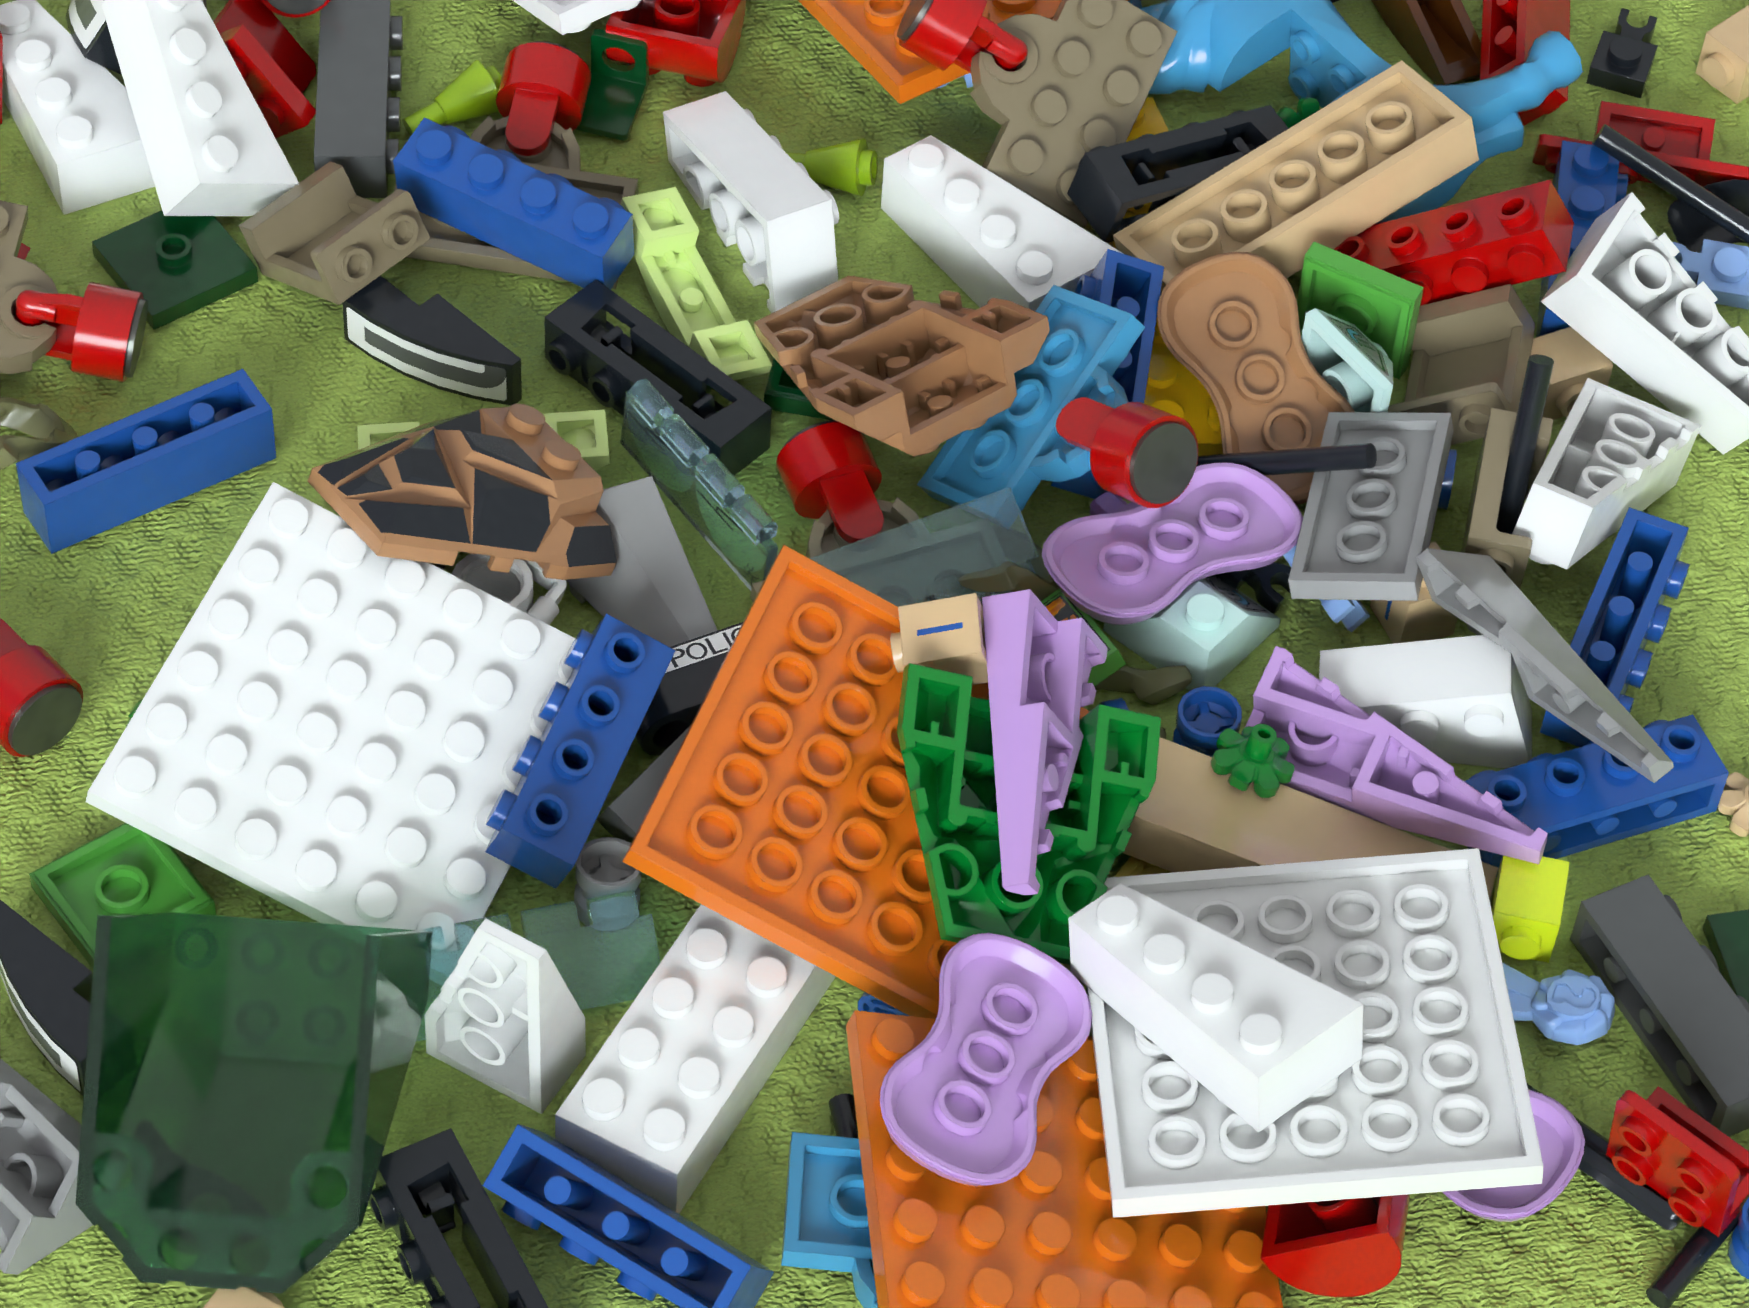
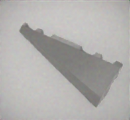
(652, 576)
(1549, 668)
(35, 1174)

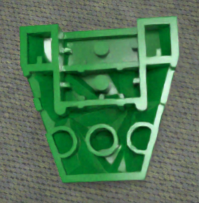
(953, 797)

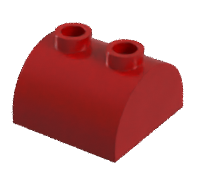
(683, 36)
(1336, 1244)

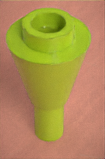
(465, 98)
(841, 166)

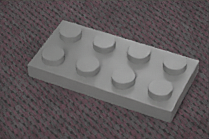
(1374, 521)

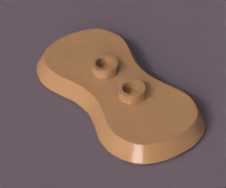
(1241, 338)

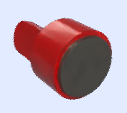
(36, 697)

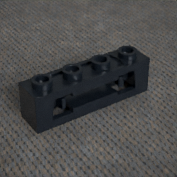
(1163, 166)
(610, 363)
(430, 1181)

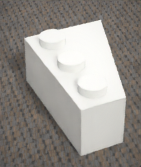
(1445, 693)

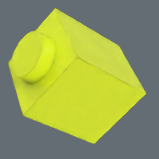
(1529, 906)

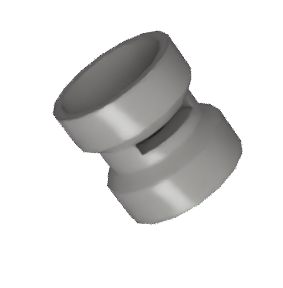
(603, 873)

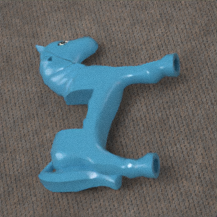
(1231, 38)

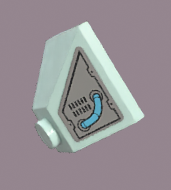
(1348, 361)
(1204, 629)

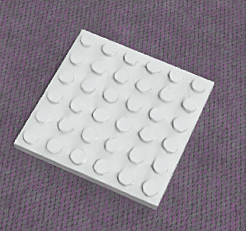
(338, 727)
(1440, 1066)

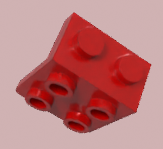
(269, 62)
(1680, 1158)

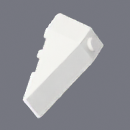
(507, 1018)

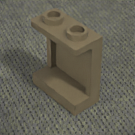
(330, 238)
(1469, 359)
(1480, 534)

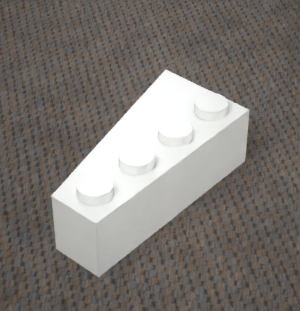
(194, 111)
(69, 112)
(755, 197)
(984, 228)
(1656, 323)
(1604, 460)
(1214, 1005)

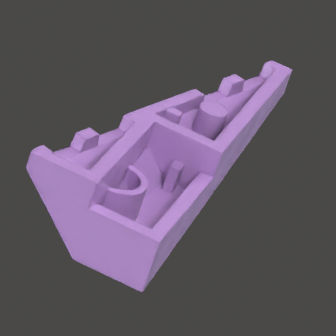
(1035, 698)
(1379, 768)

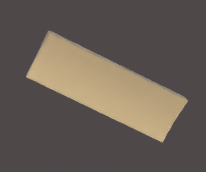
(1315, 179)
(1207, 824)

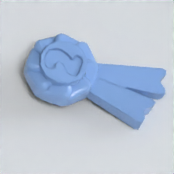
(1564, 1006)

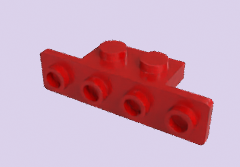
(1672, 137)

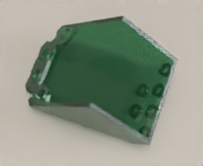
(241, 1089)

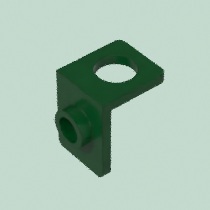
(614, 88)

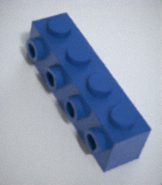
(1588, 187)
(515, 205)
(1134, 288)
(146, 460)
(1627, 609)
(579, 751)
(1596, 799)
(621, 1225)

